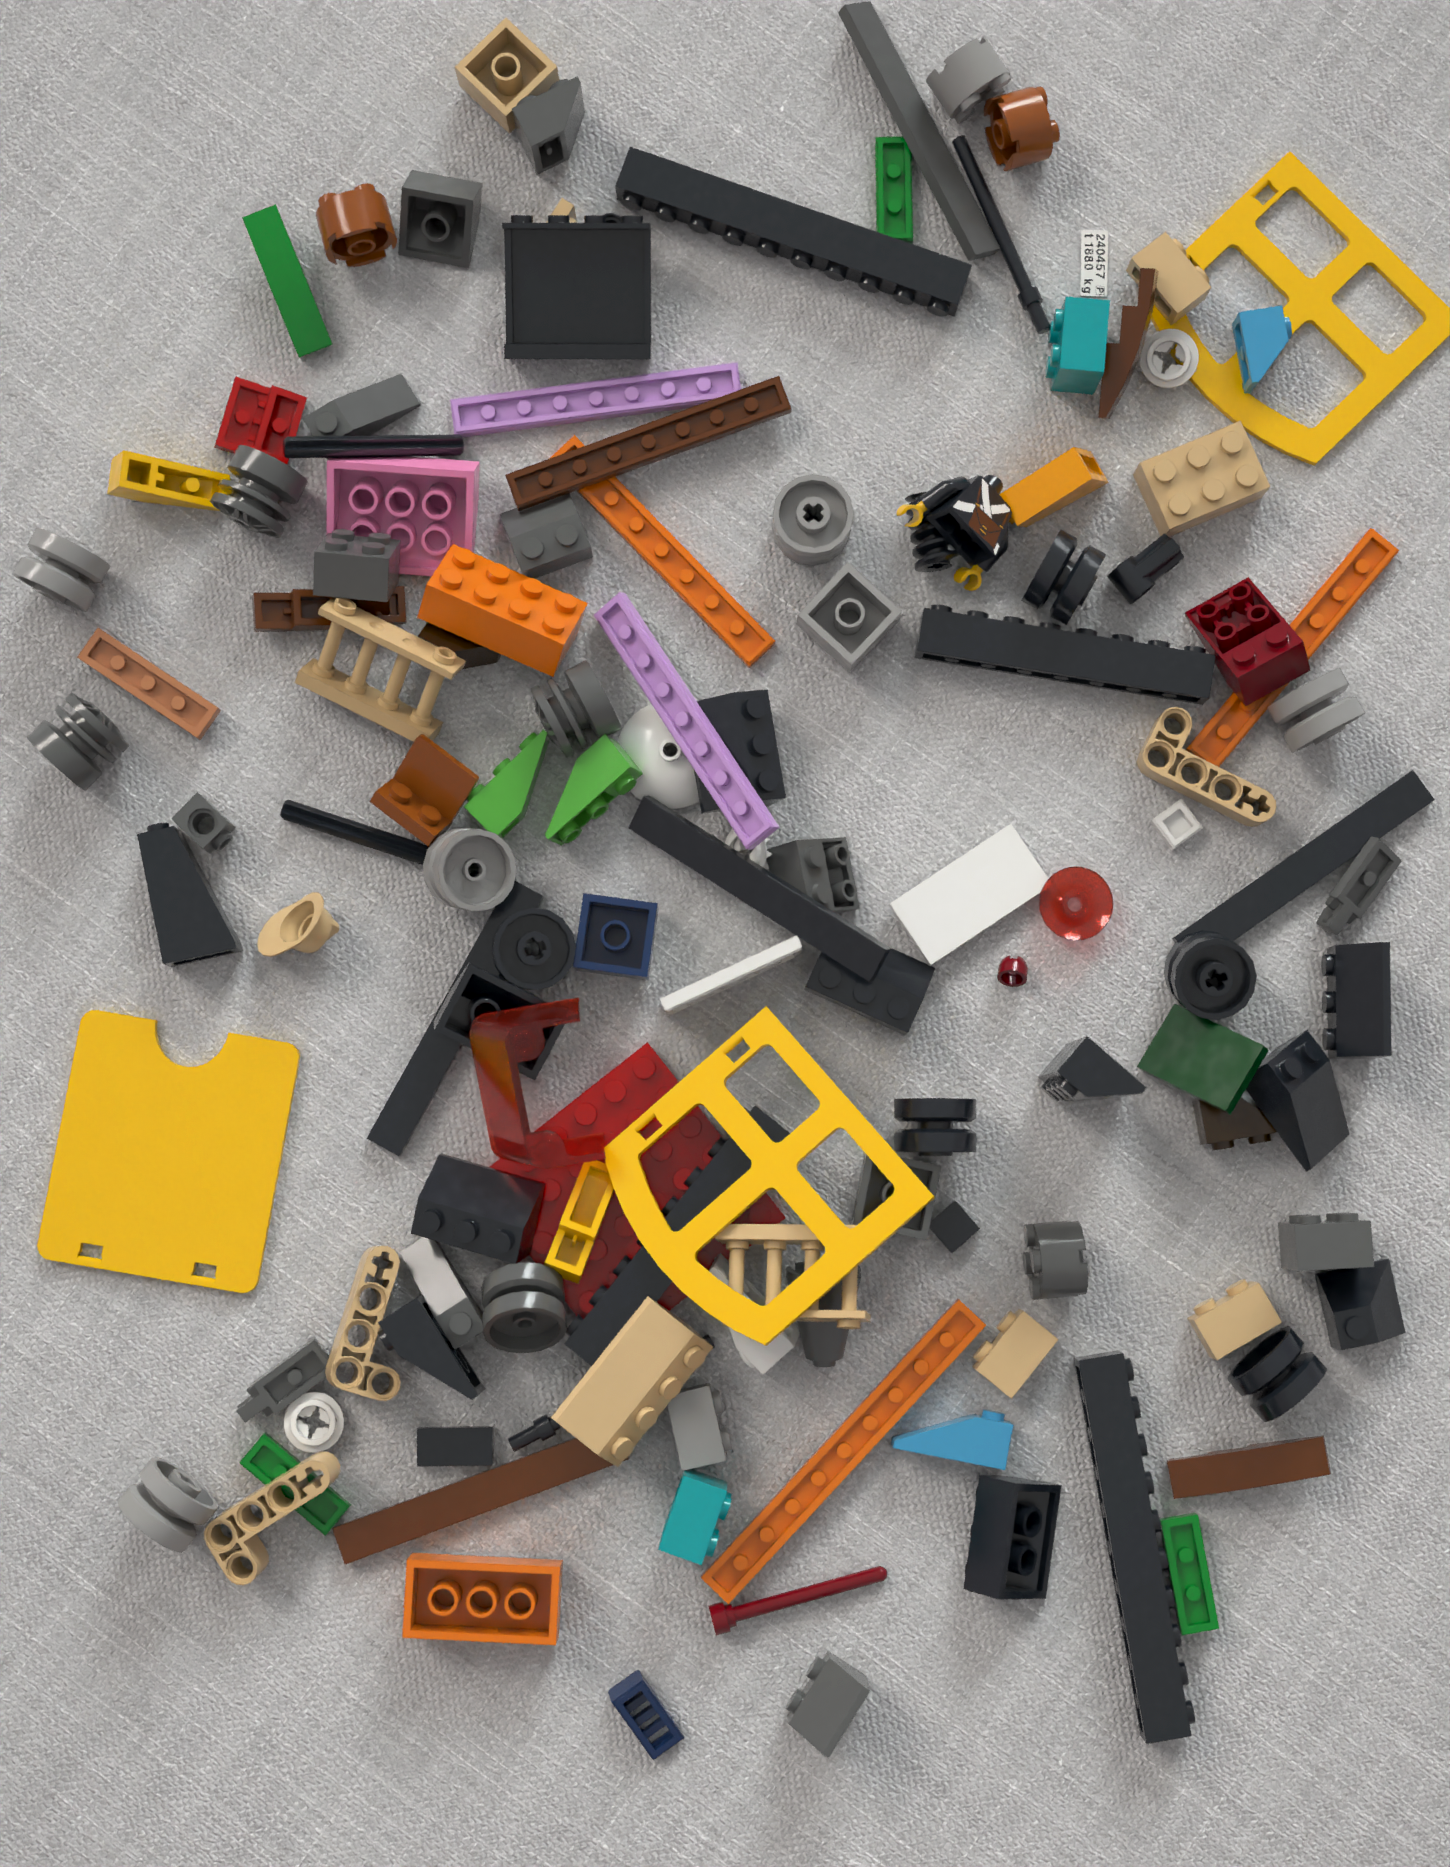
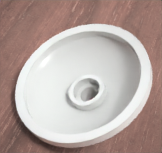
(663, 777)

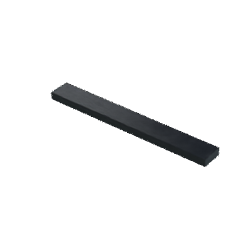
(1315, 859)
(759, 888)
(435, 1050)

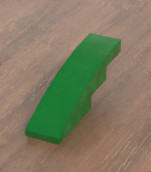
(287, 280)

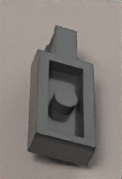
(1359, 886)
(286, 1381)

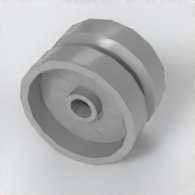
(815, 498)
(60, 573)
(1316, 711)
(490, 870)
(167, 1504)

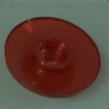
(1094, 900)

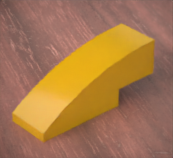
(581, 1221)

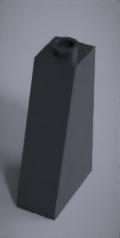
(183, 904)

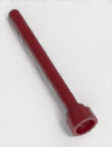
(726, 1616)

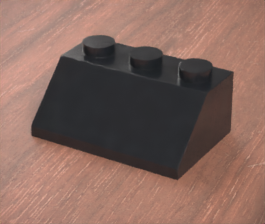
(749, 734)
(482, 993)
(887, 1000)
(1357, 1001)
(479, 1209)
(1012, 1537)

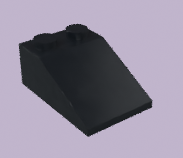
(1301, 1099)
(423, 1343)

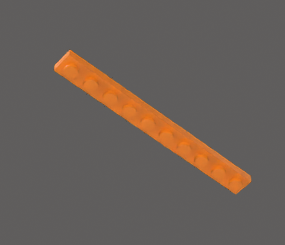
(842, 1451)

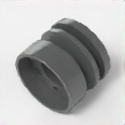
(257, 494)
(575, 708)
(78, 741)

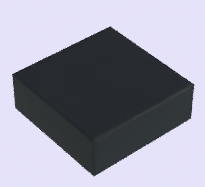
(953, 1226)

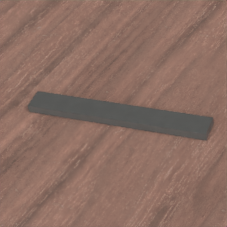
(919, 130)

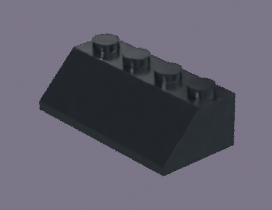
(1087, 1073)

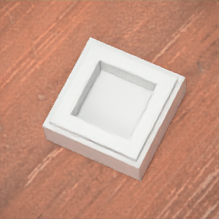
(1176, 824)

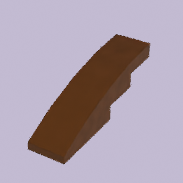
(1123, 356)
(300, 610)
(1249, 1467)

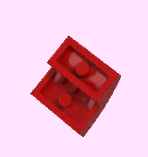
(259, 418)

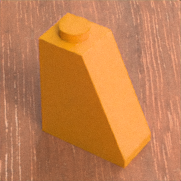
(1054, 486)

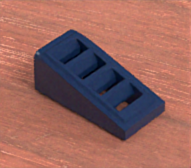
(628, 1688)

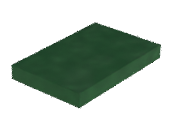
(1202, 1059)

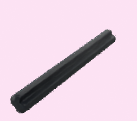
(373, 446)
(354, 831)

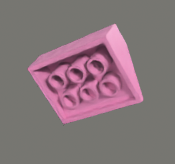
(411, 499)

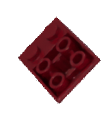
(1250, 641)

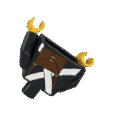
(970, 519)

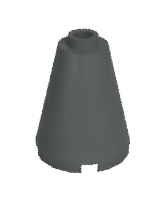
(822, 1340)

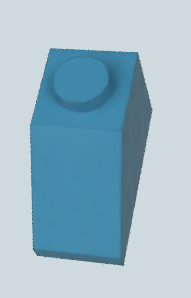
(1259, 341)

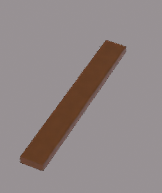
(648, 443)
(466, 1499)

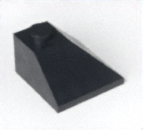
(1360, 1305)

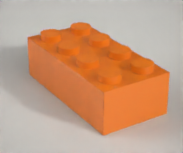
(502, 610)
(482, 1598)

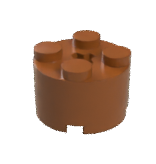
(1020, 128)
(355, 226)

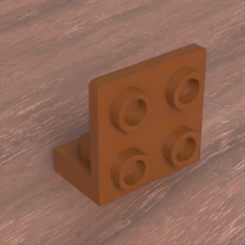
(426, 790)

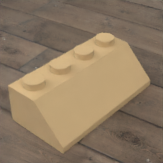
(632, 1382)

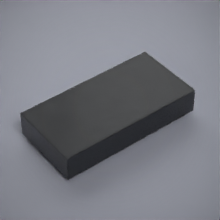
(455, 1446)

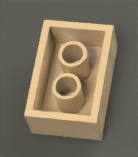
(1201, 480)

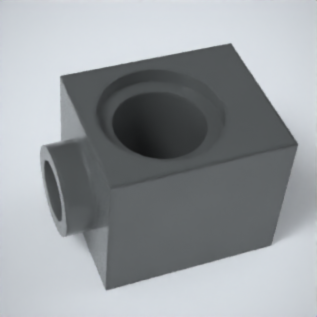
(190, 816)

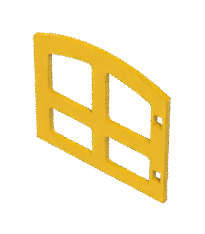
(1310, 302)
(772, 1168)

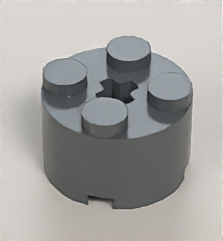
(1055, 1259)

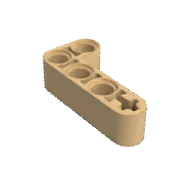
(1208, 774)
(354, 1315)
(274, 1506)

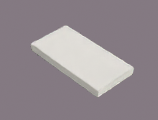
(969, 894)
(731, 976)

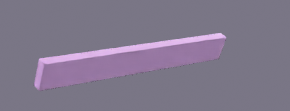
(592, 400)
(686, 721)

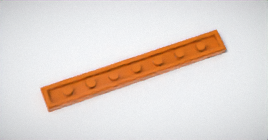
(676, 566)
(1313, 626)

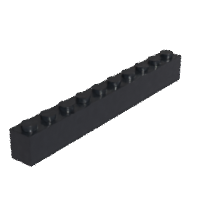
(792, 232)
(1133, 1547)

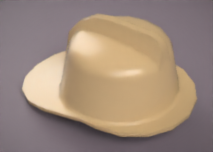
(298, 927)

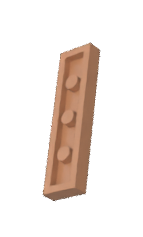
(149, 683)

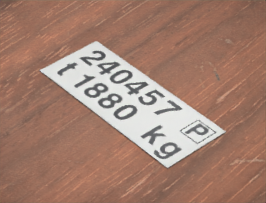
(1094, 263)

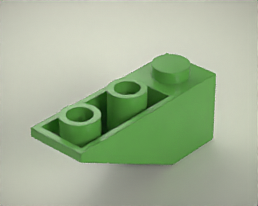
(594, 782)
(507, 796)

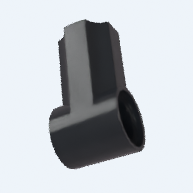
(1138, 573)

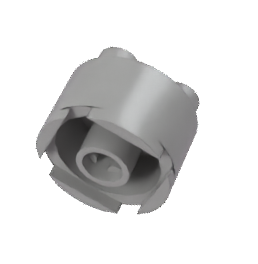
(968, 78)

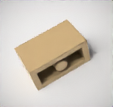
(1178, 283)
(1233, 1319)
(1013, 1352)

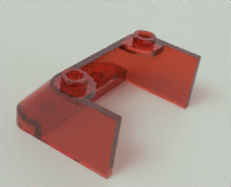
(497, 1045)

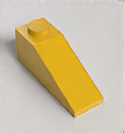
(162, 481)

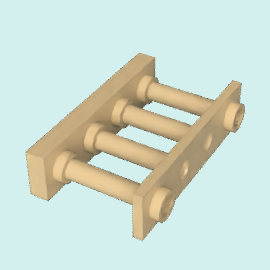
(355, 693)
(775, 1238)

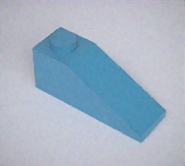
(966, 1439)

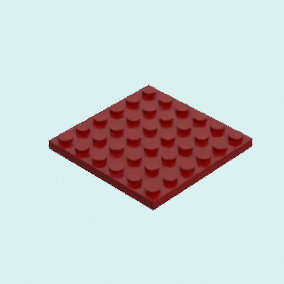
(611, 1108)

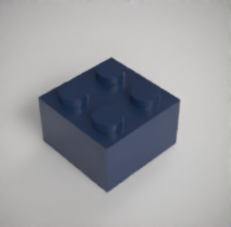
(615, 936)

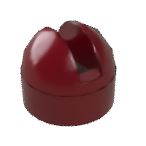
(1012, 971)

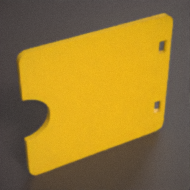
(167, 1155)

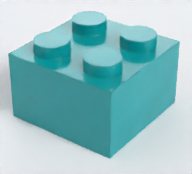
(1078, 345)
(693, 1516)

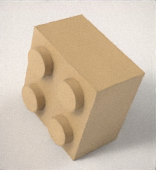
(505, 71)

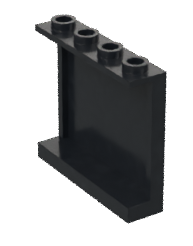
(577, 288)

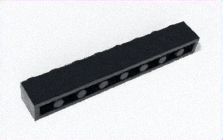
(1065, 655)
(641, 1274)

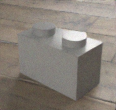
(697, 1427)

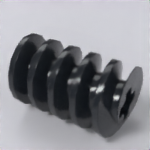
(931, 545)

